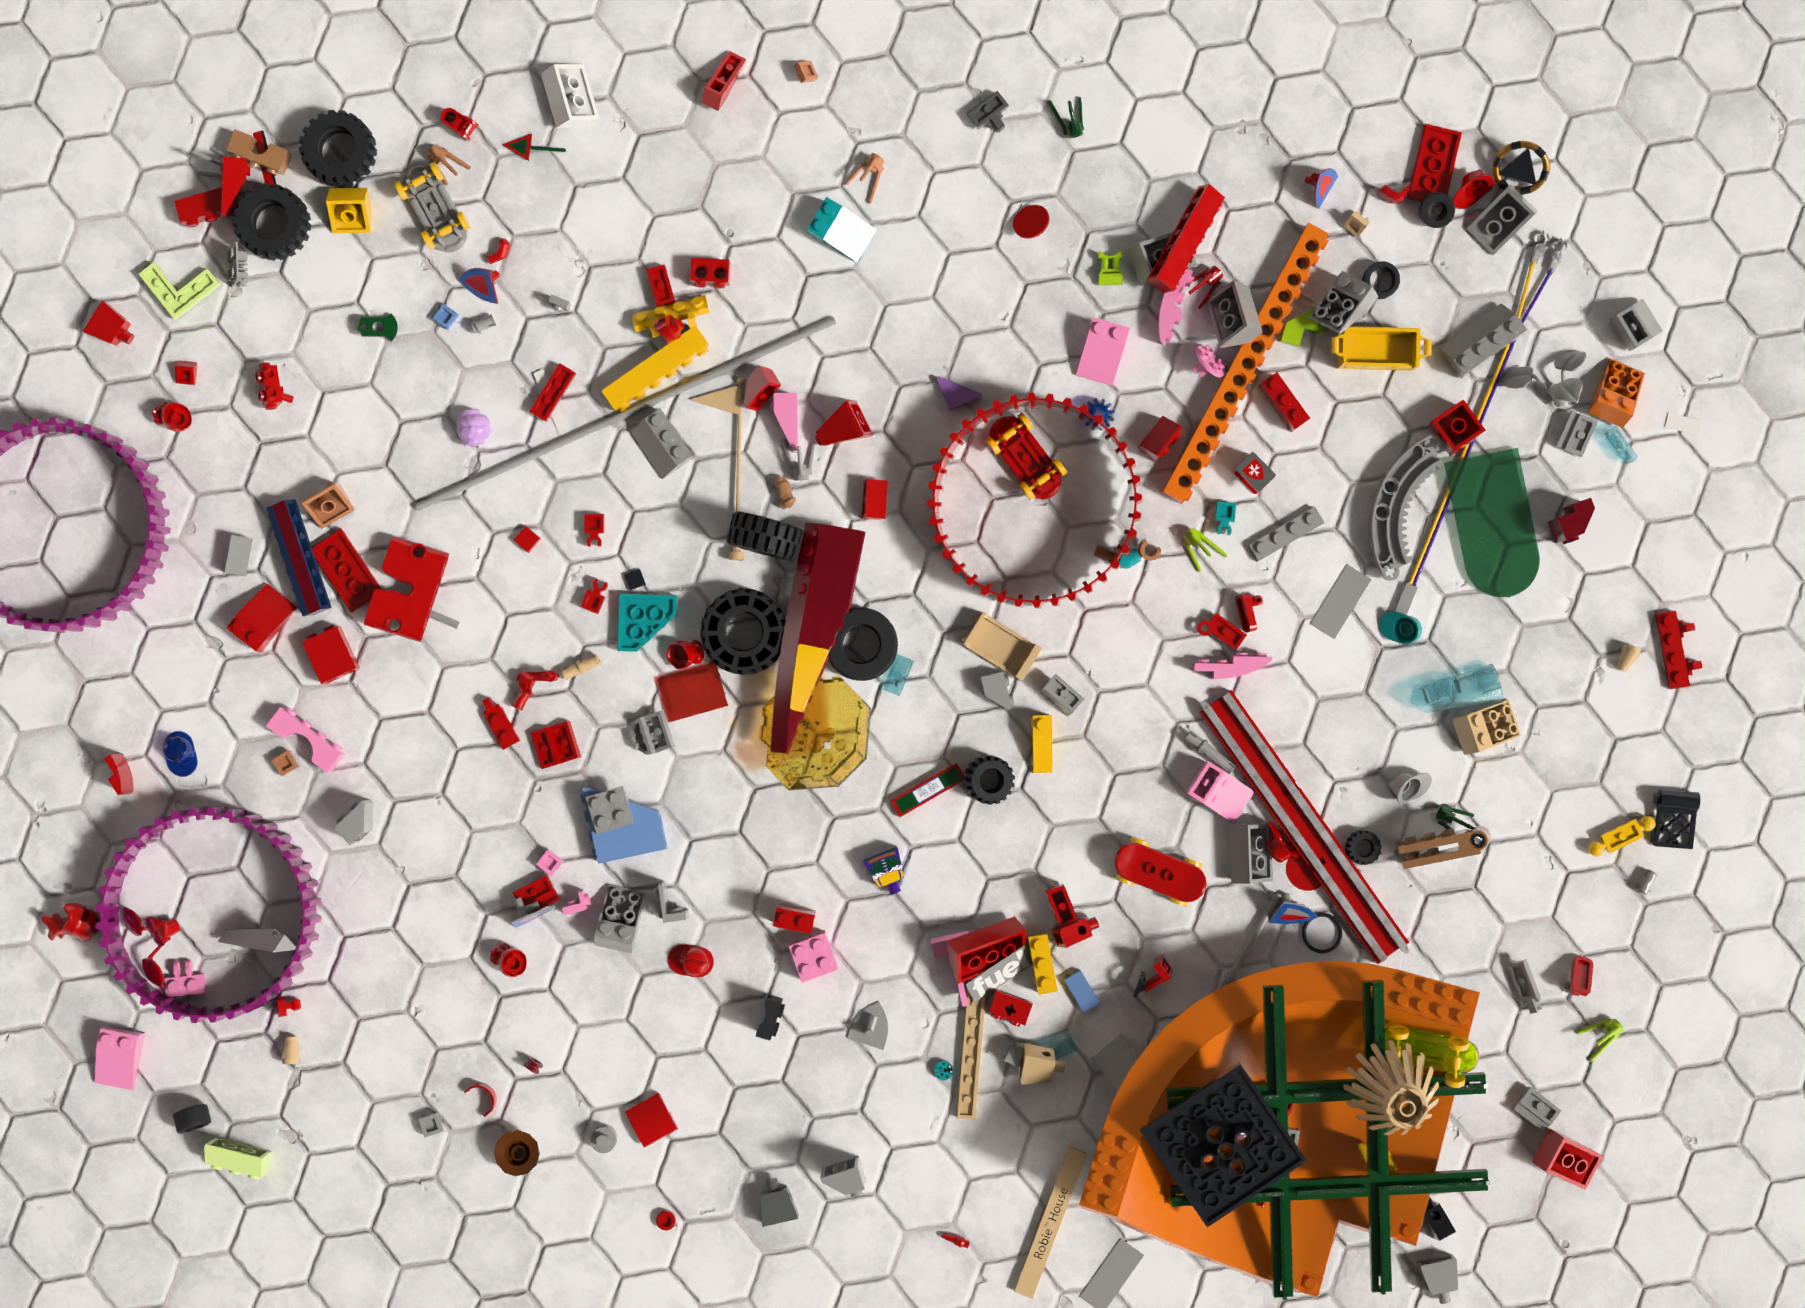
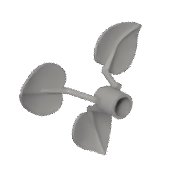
(1561, 393)

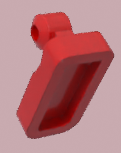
(1245, 609)
(1581, 976)
(295, 1004)

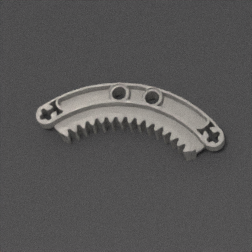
(1405, 476)

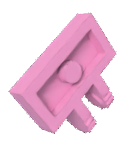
(184, 985)

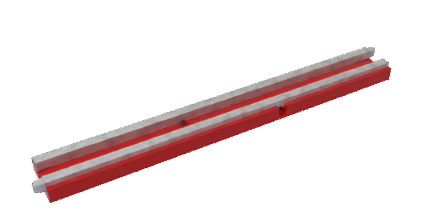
(1304, 827)

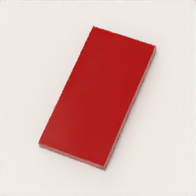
(1434, 162)
(346, 570)

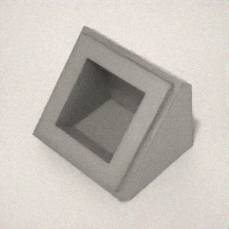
(1012, 1057)

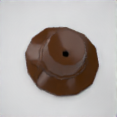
(508, 1155)

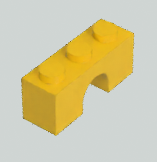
(1042, 963)

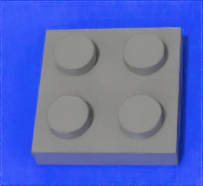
(610, 810)

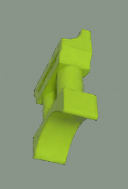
(1110, 276)

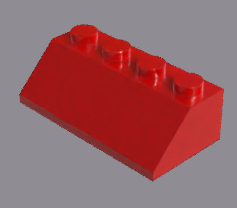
(983, 948)

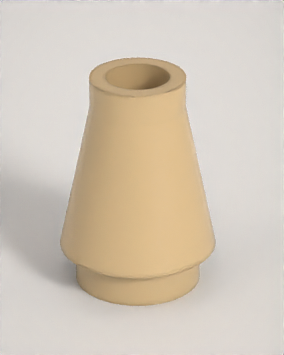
(1627, 657)
(290, 1052)

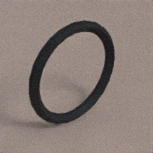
(1321, 950)

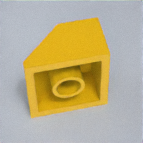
(349, 210)

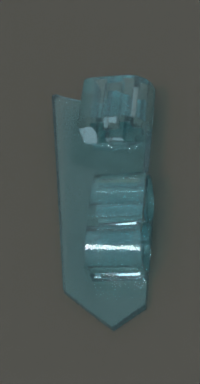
(1458, 691)

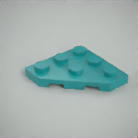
(642, 618)

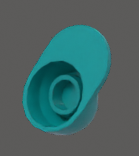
(1400, 627)

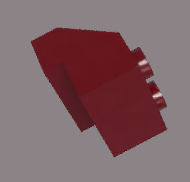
(1573, 523)

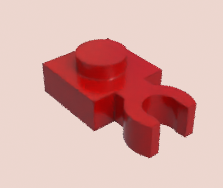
(594, 525)
(593, 599)

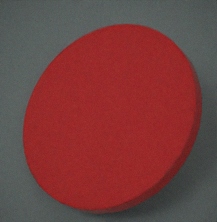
(1031, 221)

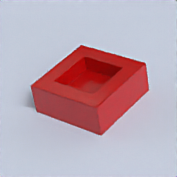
(527, 539)

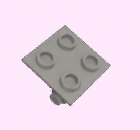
(237, 274)

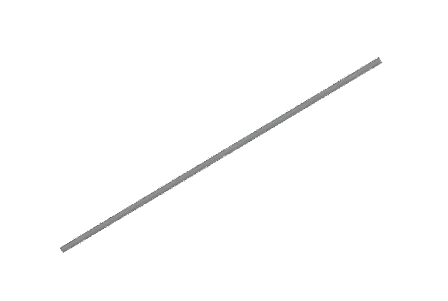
(626, 413)

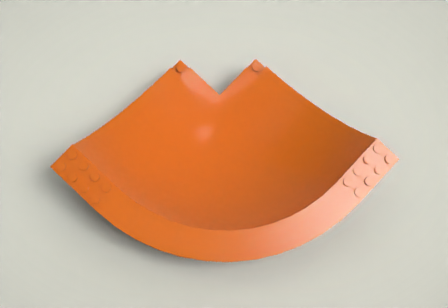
(1321, 1042)

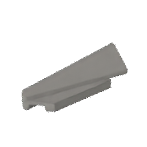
(260, 939)

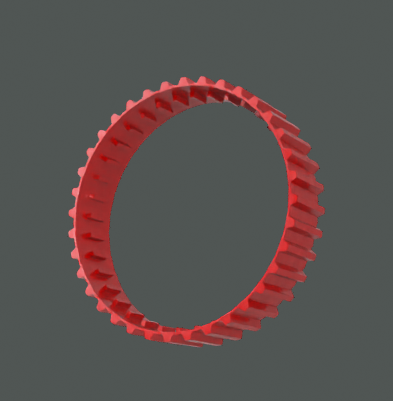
(982, 416)

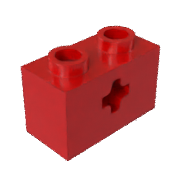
(1021, 1006)

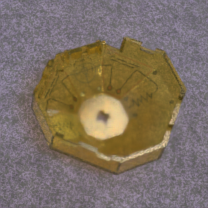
(833, 716)

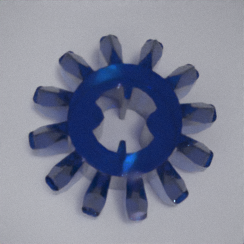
(1102, 409)

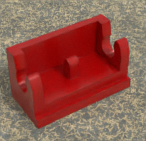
(874, 499)

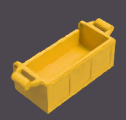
(1379, 348)

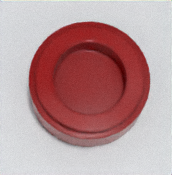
(666, 1220)

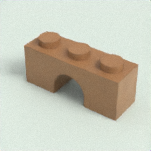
(274, 159)

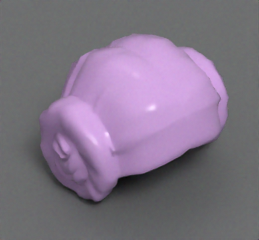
(473, 427)

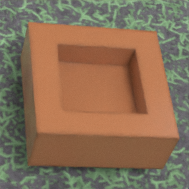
(806, 71)
(285, 763)

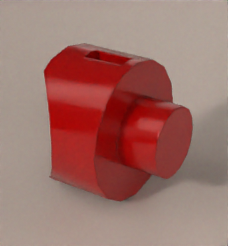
(669, 328)

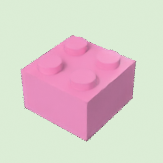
(813, 956)

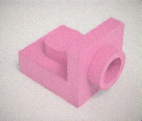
(574, 906)

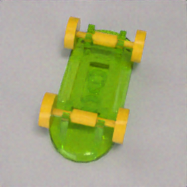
(1442, 1052)

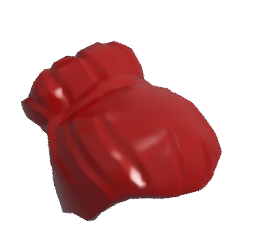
(173, 416)
(683, 653)
(509, 960)

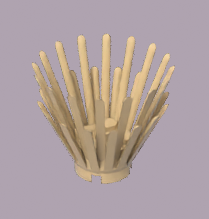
(1393, 1090)

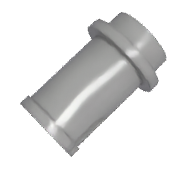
(483, 324)
(1647, 882)

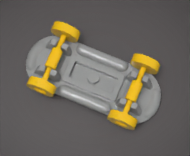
(442, 222)

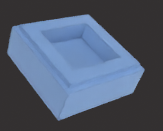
(445, 316)

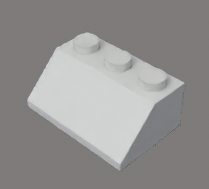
(569, 95)

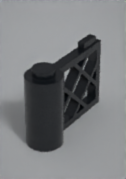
(1675, 803)

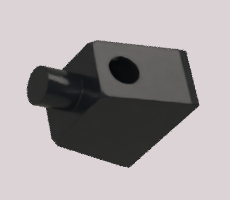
(1441, 1225)

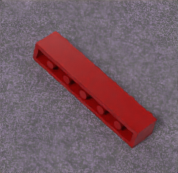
(1186, 238)

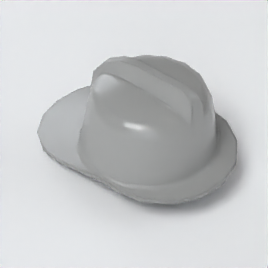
(1410, 787)

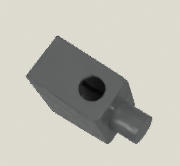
(777, 1204)

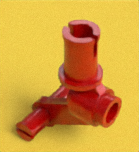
(526, 682)

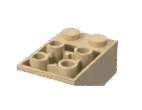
(1486, 727)

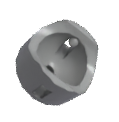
(603, 1139)

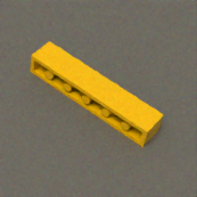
(655, 369)

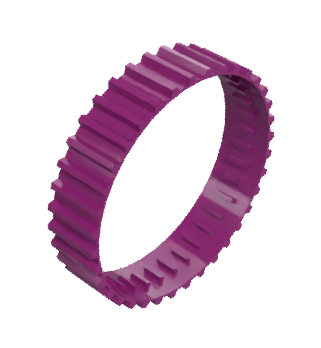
(156, 525)
(114, 943)

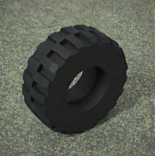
(715, 625)

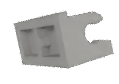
(238, 555)
(1062, 695)

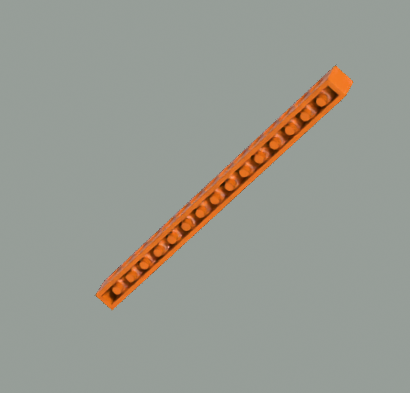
(1310, 234)

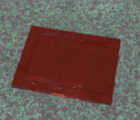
(692, 692)

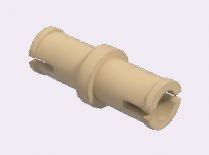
(581, 667)

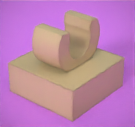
(1356, 223)

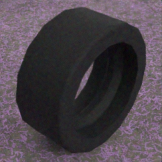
(1389, 268)

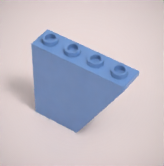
(630, 840)

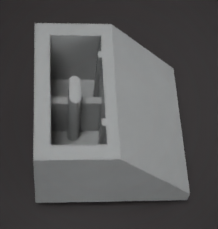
(1636, 325)
(357, 823)

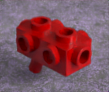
(270, 391)

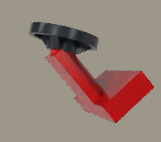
(1164, 974)

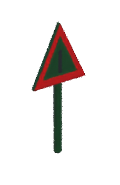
(523, 146)

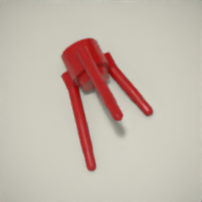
(1211, 276)

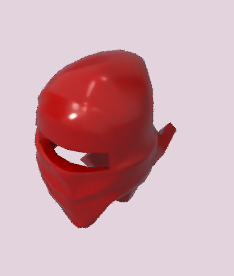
(78, 923)

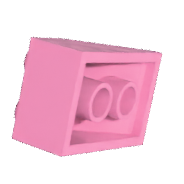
(1102, 351)
(118, 1057)

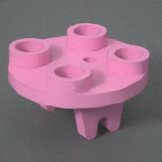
(1209, 362)

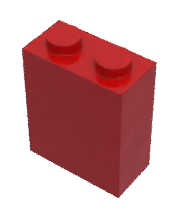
(330, 654)
(794, 918)

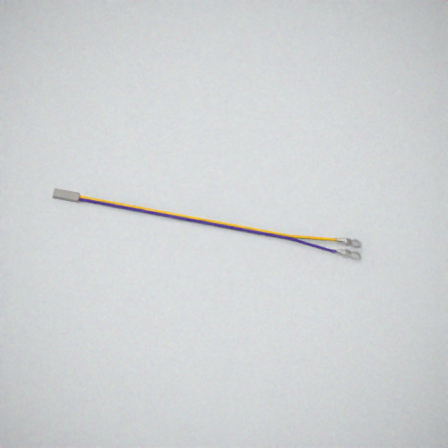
(1410, 590)

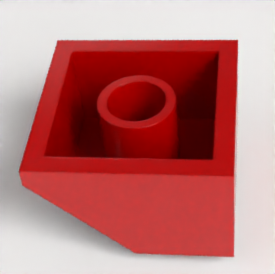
(1456, 427)

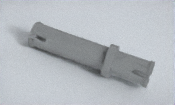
(1213, 755)

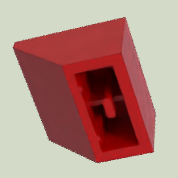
(1159, 438)

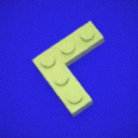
(178, 301)

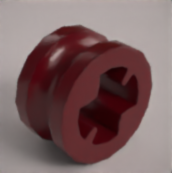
(533, 1065)

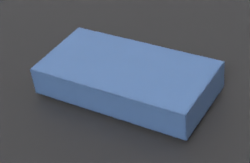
(1081, 991)

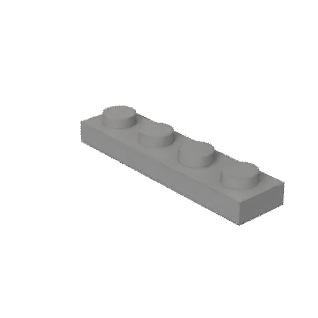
(1286, 534)

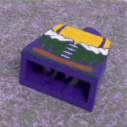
(886, 869)

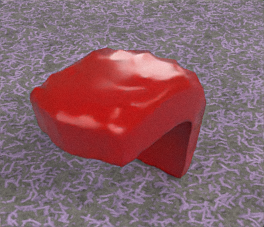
(1391, 196)

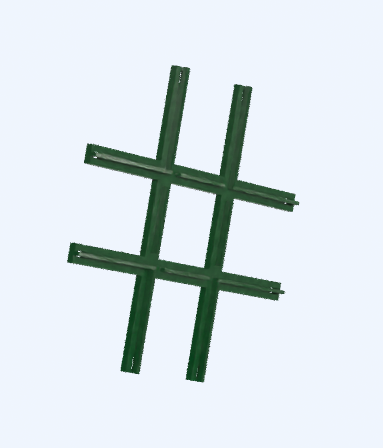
(1377, 1183)

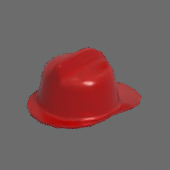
(1473, 187)
(1278, 846)
(690, 960)

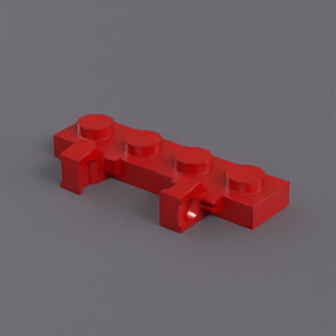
(1670, 635)

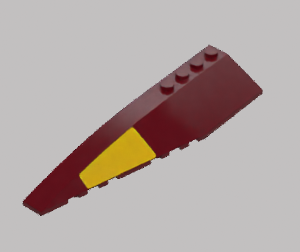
(815, 613)

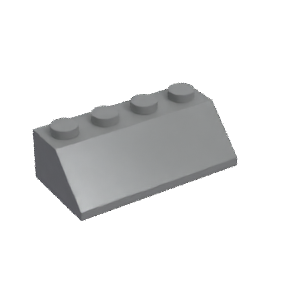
(1483, 340)

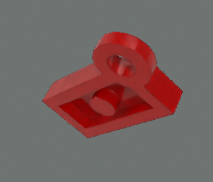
(1223, 630)

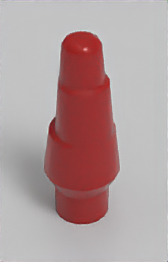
(957, 1240)

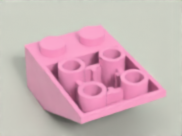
(1220, 791)

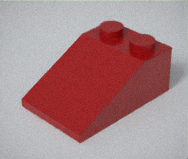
(261, 618)
(1567, 1159)

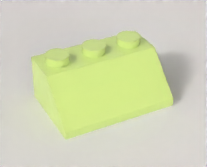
(237, 1158)

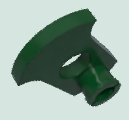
(389, 323)

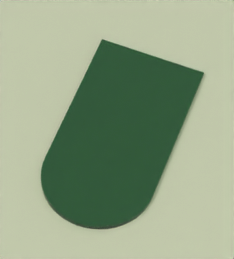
(1494, 522)

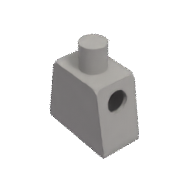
(1440, 1276)

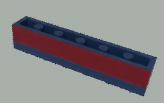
(298, 557)

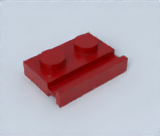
(539, 890)

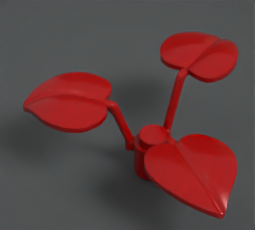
(161, 933)

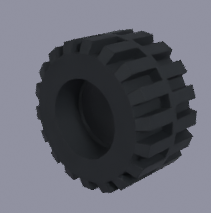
(1004, 783)

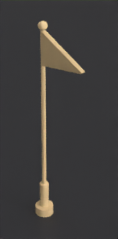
(729, 401)

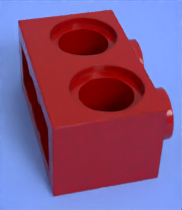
(711, 266)

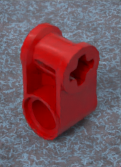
(461, 125)

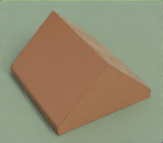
(328, 505)

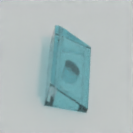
(1621, 445)
(898, 675)
(1060, 1042)

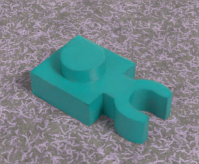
(1225, 513)

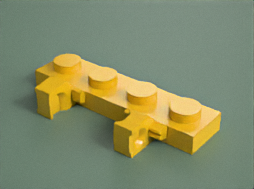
(683, 310)

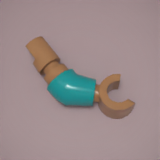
(1130, 560)

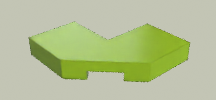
(1294, 329)

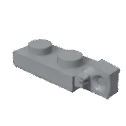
(1525, 985)

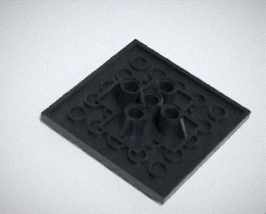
(1233, 1107)

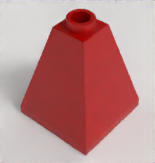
(844, 425)

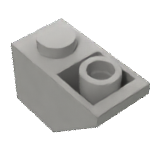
(996, 689)

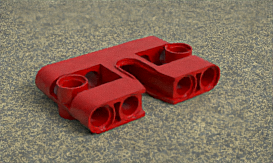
(413, 608)

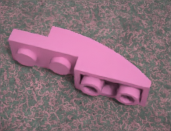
(1169, 312)
(1240, 665)

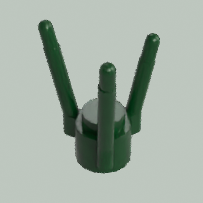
(1073, 128)
(1446, 815)

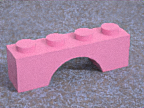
(324, 753)

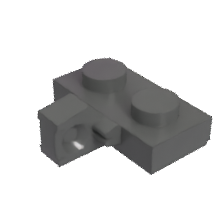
(989, 112)

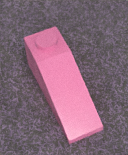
(786, 411)

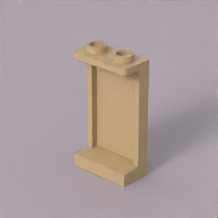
(1001, 646)

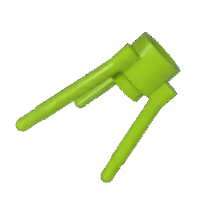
(1194, 538)
(1612, 1030)

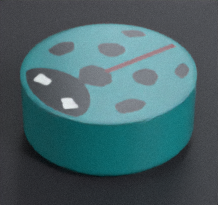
(943, 1070)

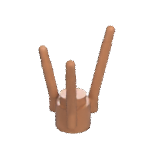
(439, 154)
(872, 164)

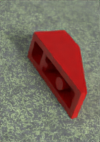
(722, 81)
(233, 179)

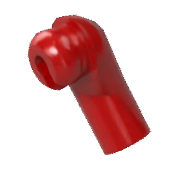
(501, 252)

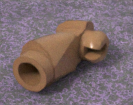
(784, 489)

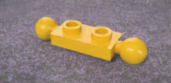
(1621, 836)

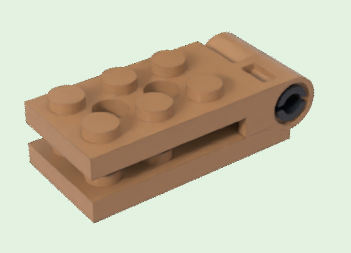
(1466, 839)

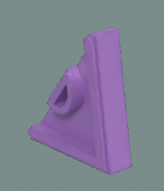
(956, 394)

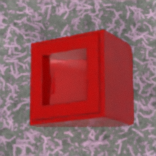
(185, 372)

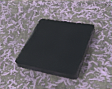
(634, 579)

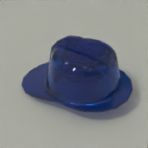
(180, 754)

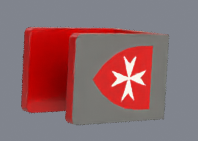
(1254, 473)

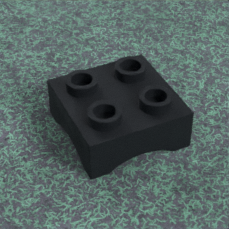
(774, 1009)

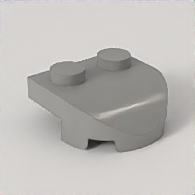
(651, 733)

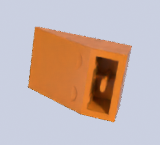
(1616, 393)

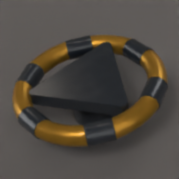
(1521, 167)

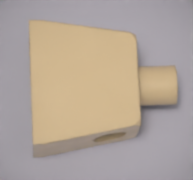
(1038, 1065)

